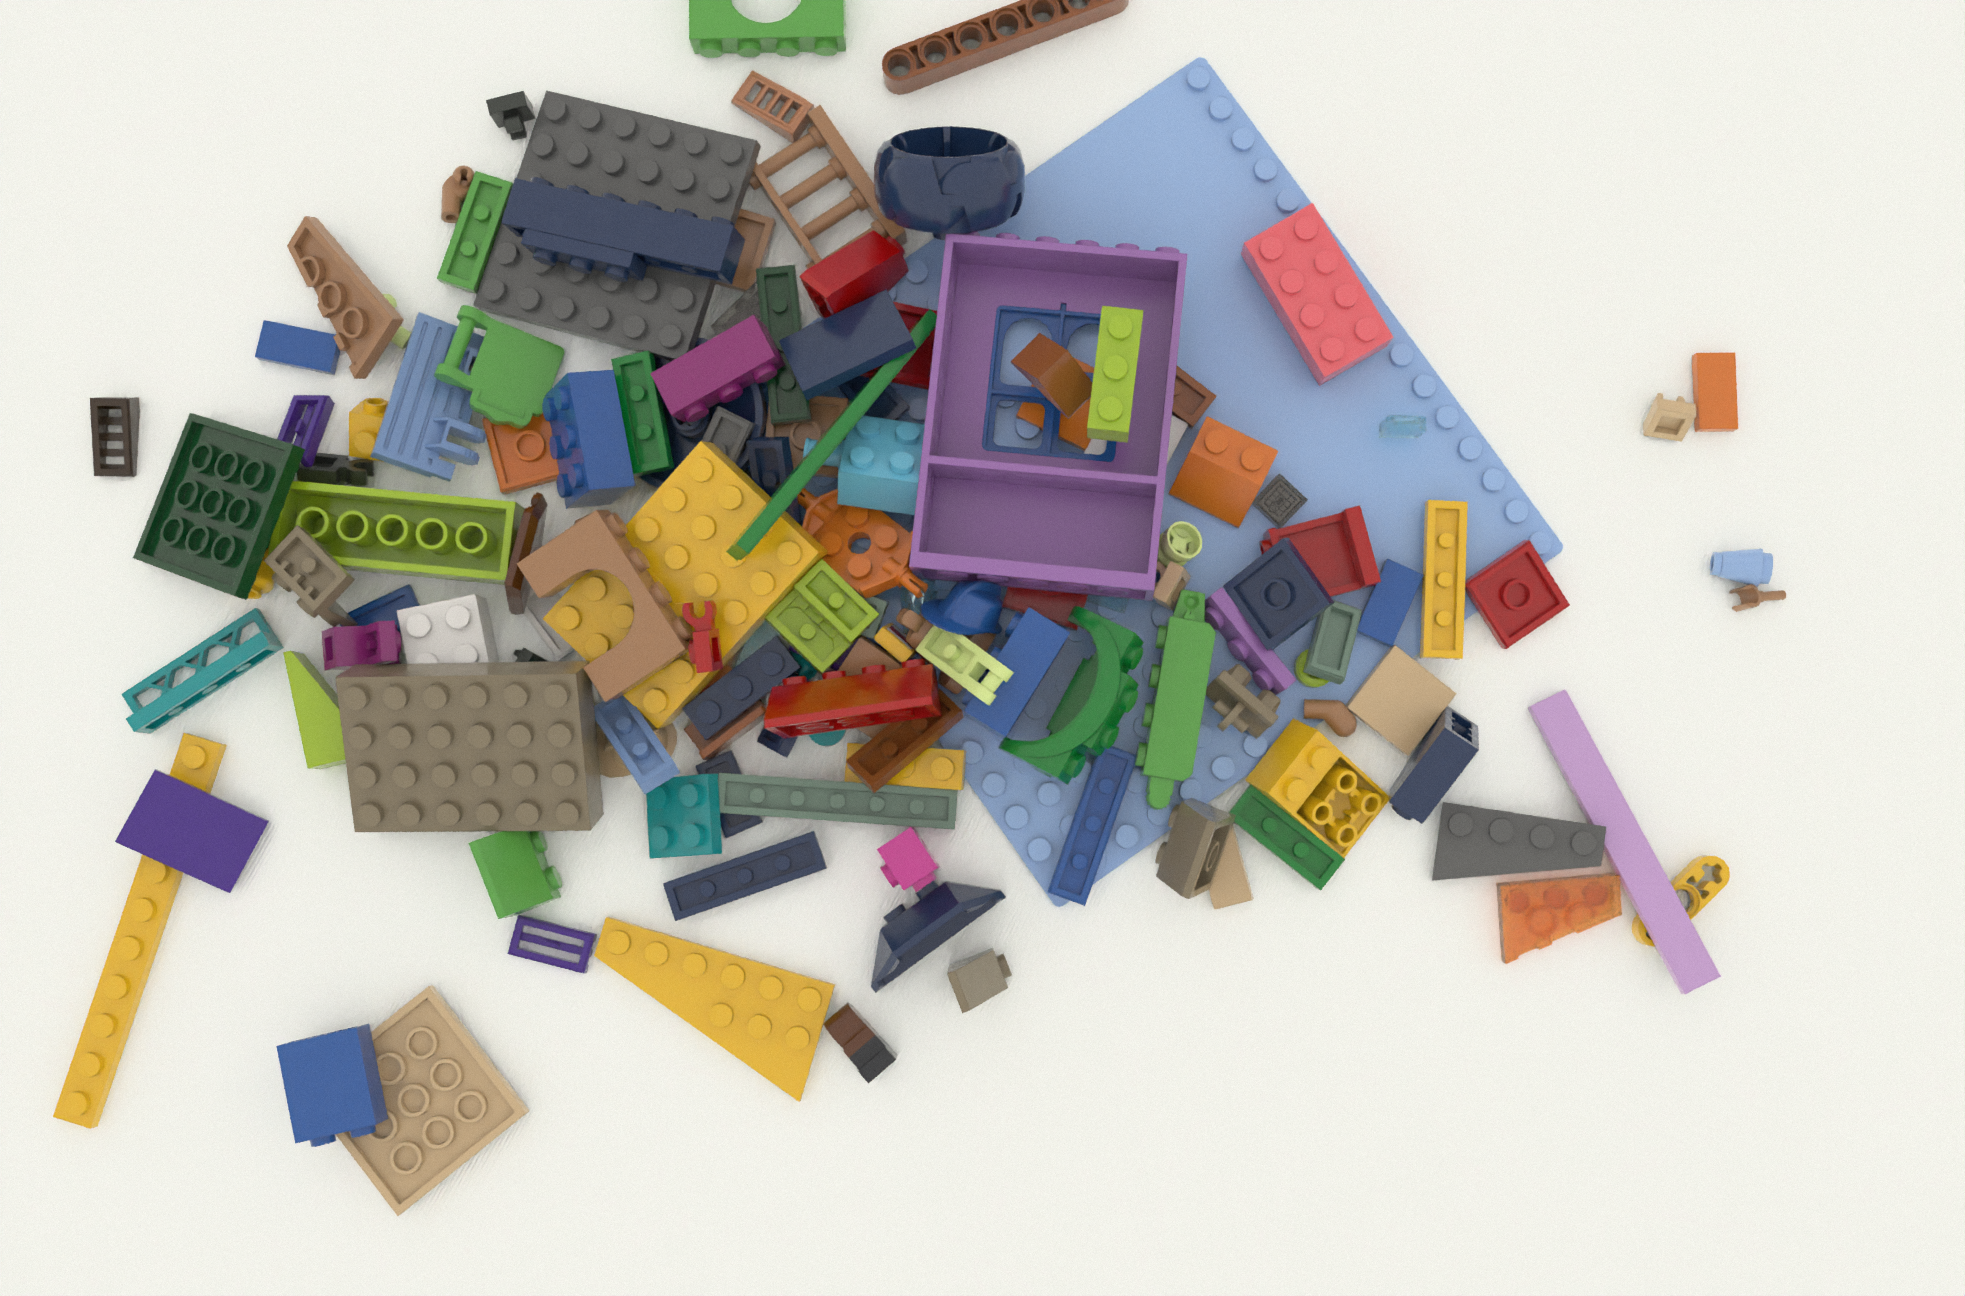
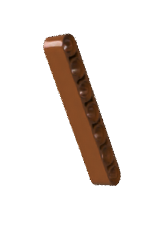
(993, 44)

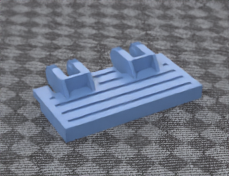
(426, 409)

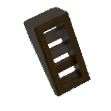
(99, 428)

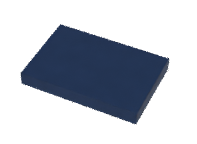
(847, 344)

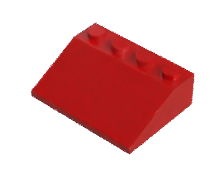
(854, 700)

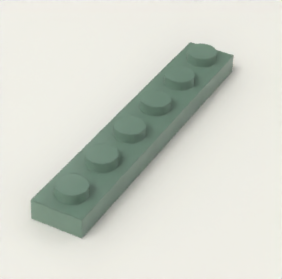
(837, 801)

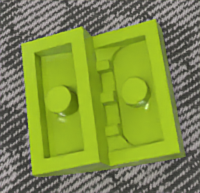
(821, 616)

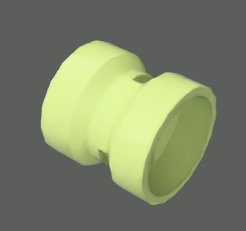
(1179, 544)

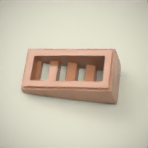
(790, 130)

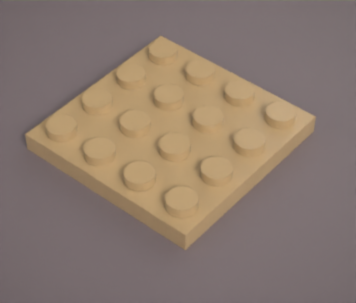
(439, 1102)

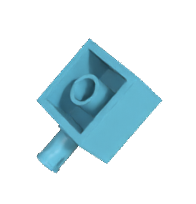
(878, 464)

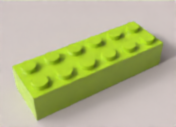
(405, 531)

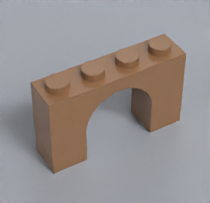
(656, 631)

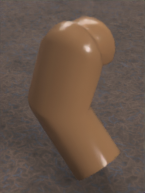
(1334, 713)

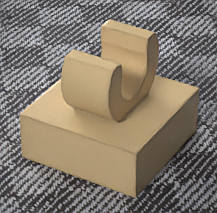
(1669, 418)
(1171, 582)

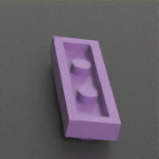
(1244, 644)

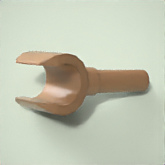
(1751, 596)

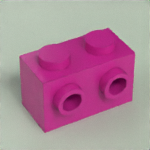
(908, 861)

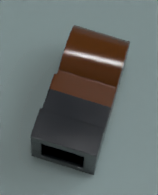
(860, 1042)

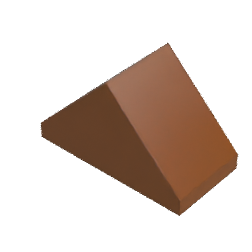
(1054, 374)

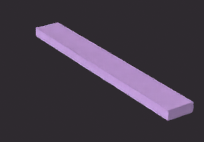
(1624, 842)

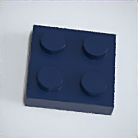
(1278, 594)

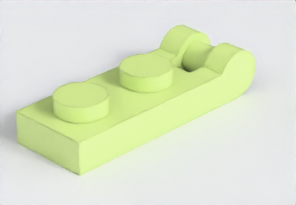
(964, 662)

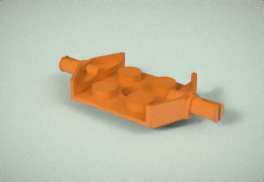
(840, 525)

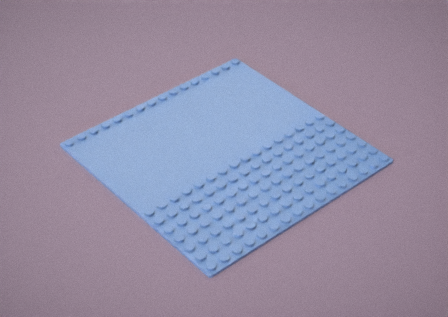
(1202, 179)

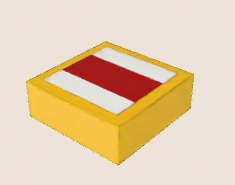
(895, 642)

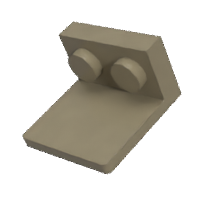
(313, 575)

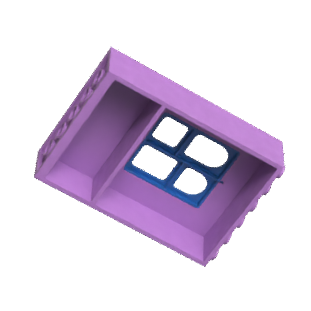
(1044, 512)

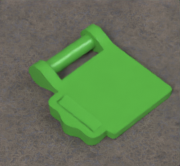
(509, 370)

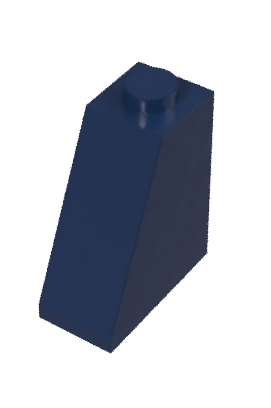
(1434, 765)

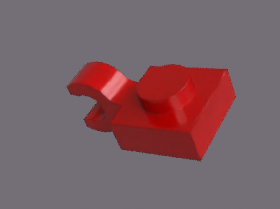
(705, 646)

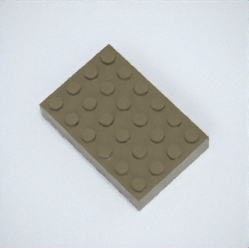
(470, 746)

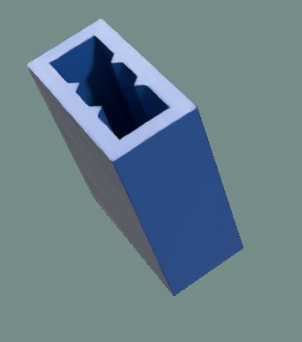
(332, 1085)

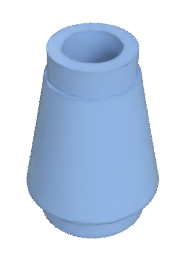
(1743, 566)

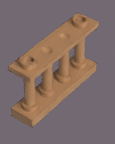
(841, 165)

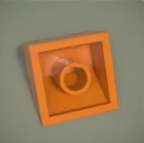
(1223, 472)

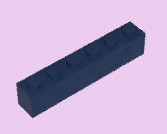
(656, 236)

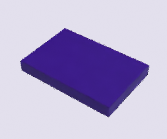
(192, 831)

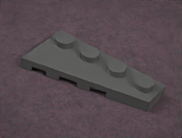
(1502, 842)

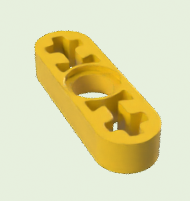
(1697, 902)

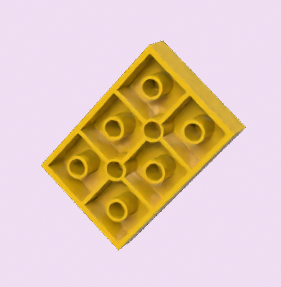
(686, 541)

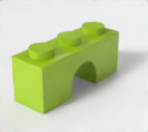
(1114, 374)

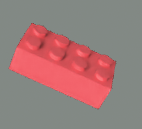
(1316, 294)

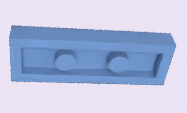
(635, 743)

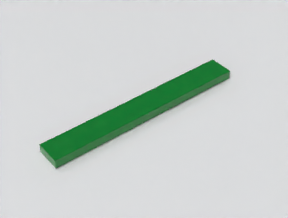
(827, 443)

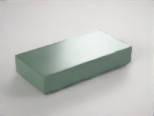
(1333, 642)

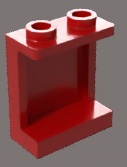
(1334, 549)

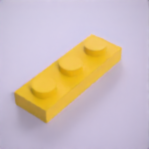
(930, 769)

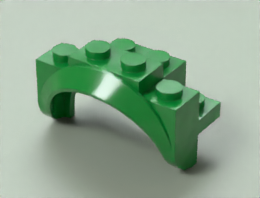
(1090, 706)

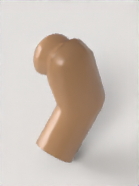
(454, 193)

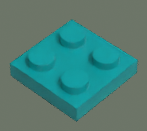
(684, 817)

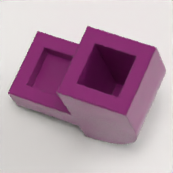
(361, 645)

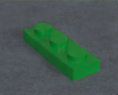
(642, 413)
(1285, 837)

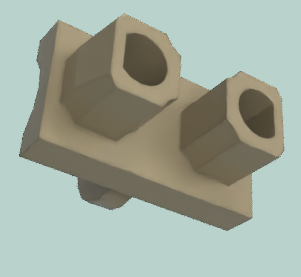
(1239, 705)

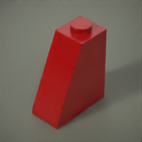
(854, 273)

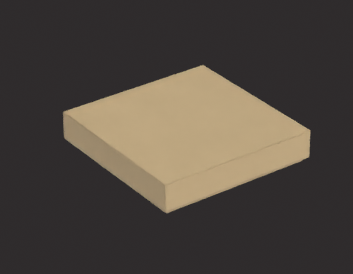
(1400, 700)

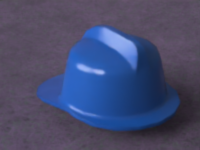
(967, 609)

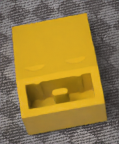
(1318, 786)

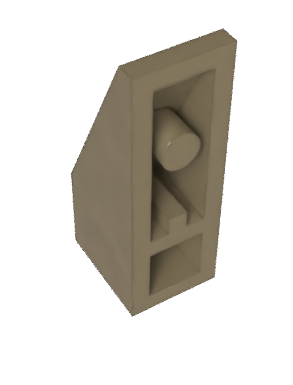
(978, 978)

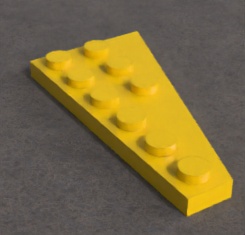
(744, 1005)

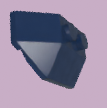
(927, 925)

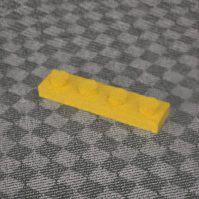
(1443, 579)

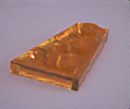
(1549, 908)

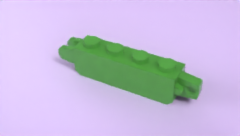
(1177, 698)

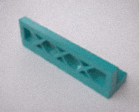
(206, 679)

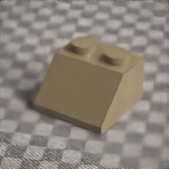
(1194, 847)

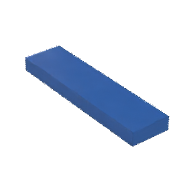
(1092, 825)

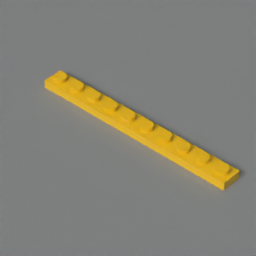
(130, 959)

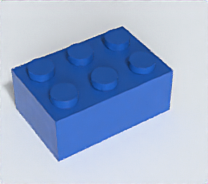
(588, 439)
(1029, 654)

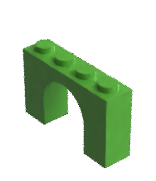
(811, 27)

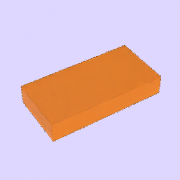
(1715, 392)

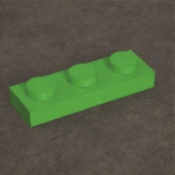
(475, 232)

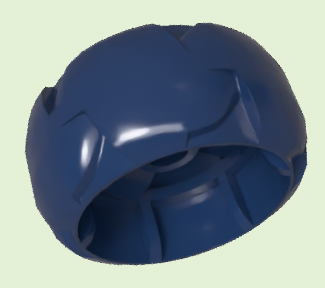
(949, 179)

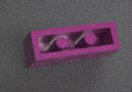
(718, 370)

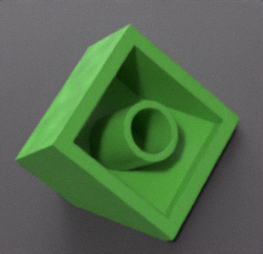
(516, 871)

